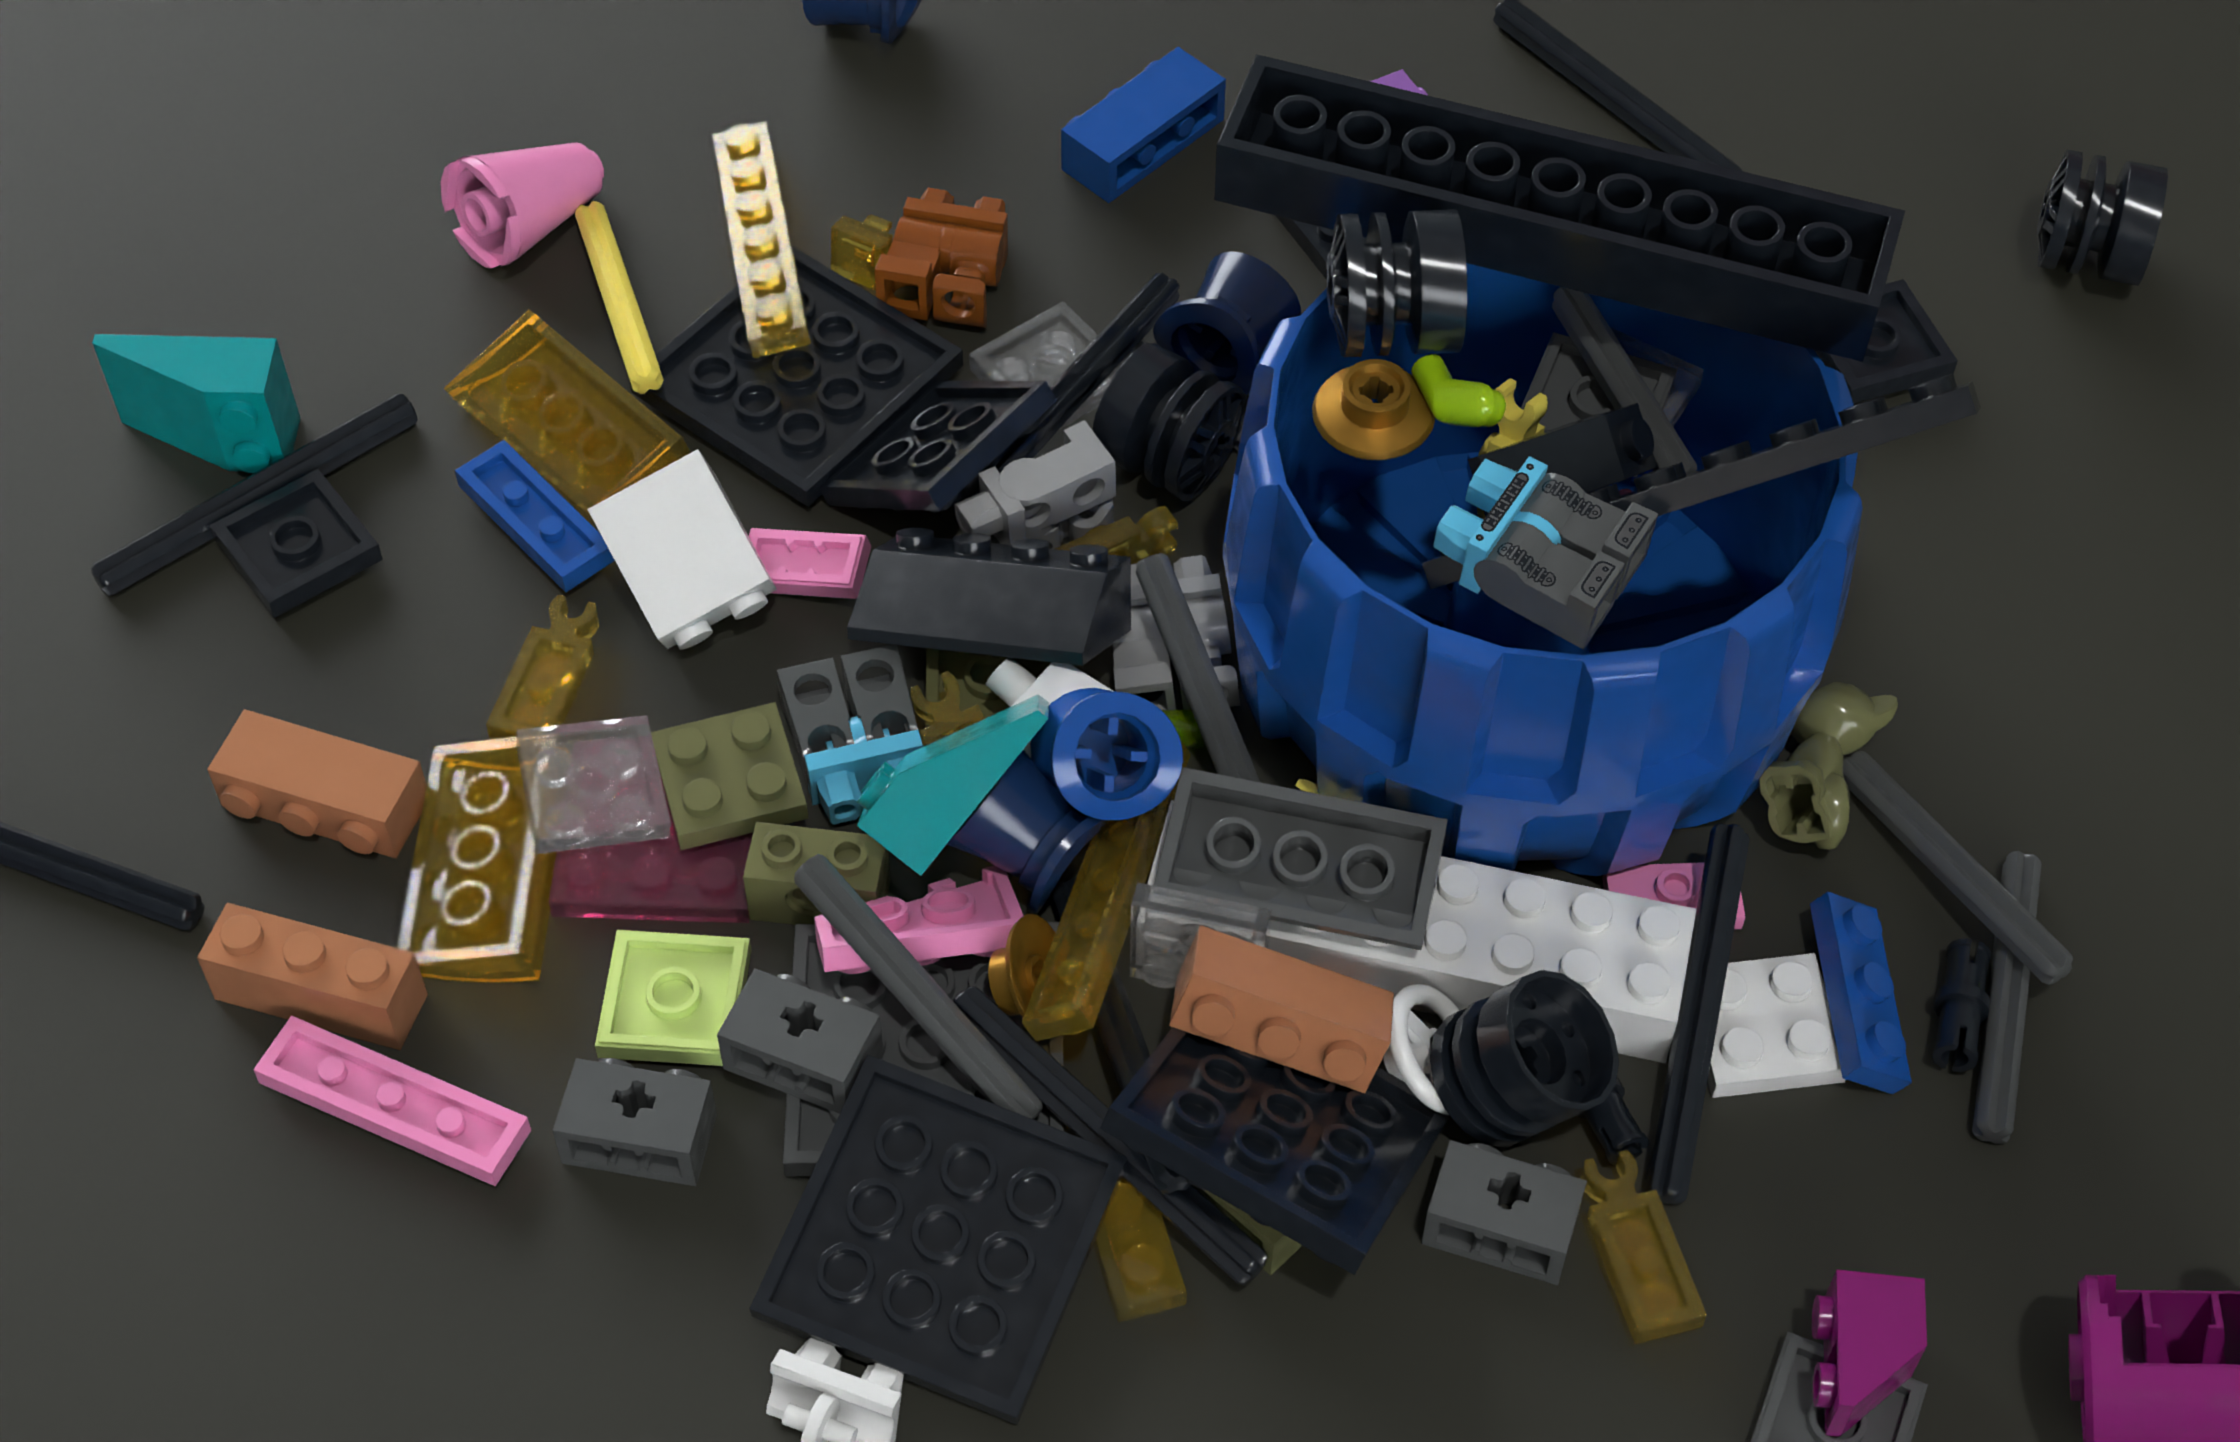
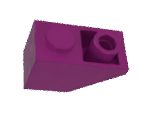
(1871, 1342)

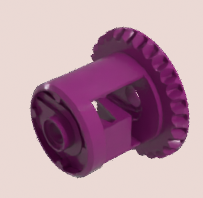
(2155, 1363)

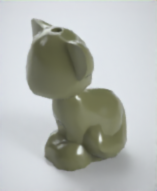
(1808, 789)

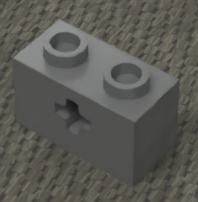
(798, 1039)
(635, 1121)
(1524, 1239)

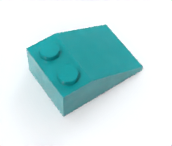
(204, 395)
(938, 786)

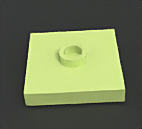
(670, 996)

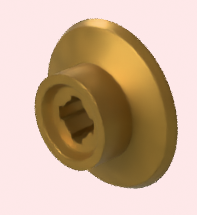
(1370, 429)
(1017, 967)

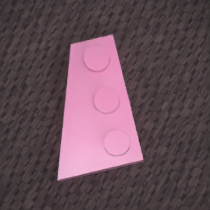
(937, 926)

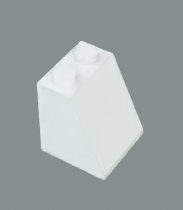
(683, 551)

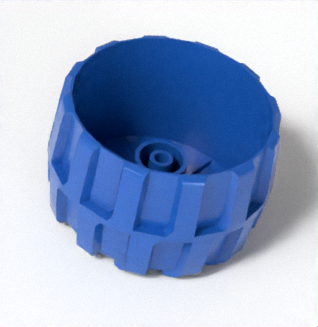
(1480, 712)

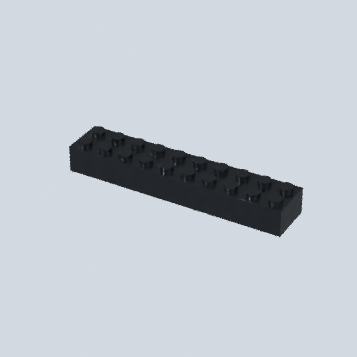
(1564, 205)

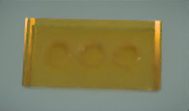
(564, 414)
(475, 877)

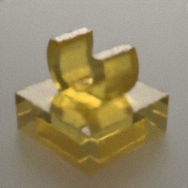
(858, 247)

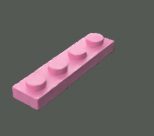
(393, 1100)

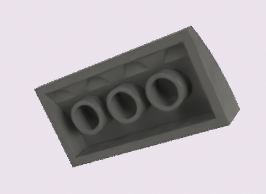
(1304, 856)

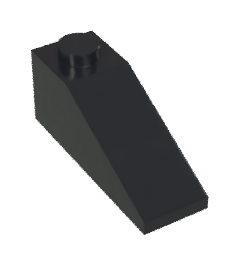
(1587, 451)

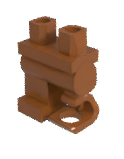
(945, 251)

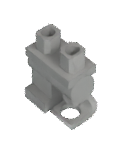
(1045, 493)
(1141, 655)

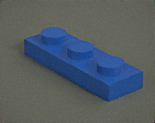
(534, 515)
(1860, 993)

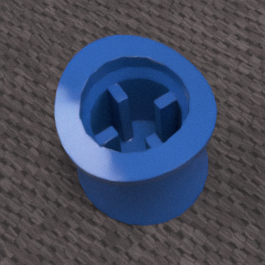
(1108, 753)

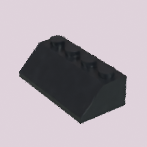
(993, 597)

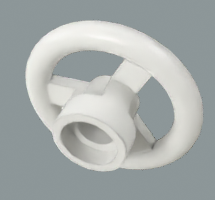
(1412, 1041)

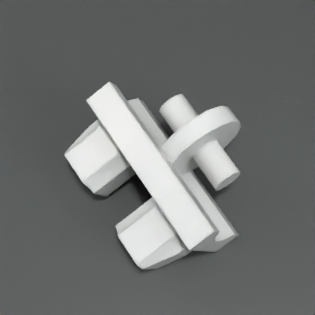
(832, 1404)

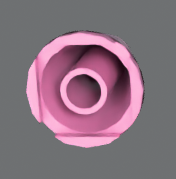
(517, 197)

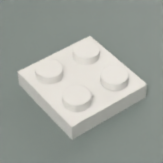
(1773, 1028)

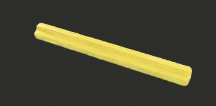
(619, 298)

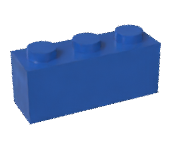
(1142, 124)

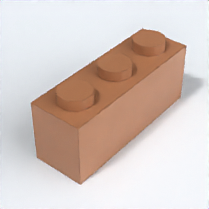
(318, 784)
(313, 975)
(1282, 1009)

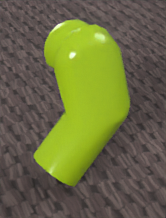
(1457, 400)

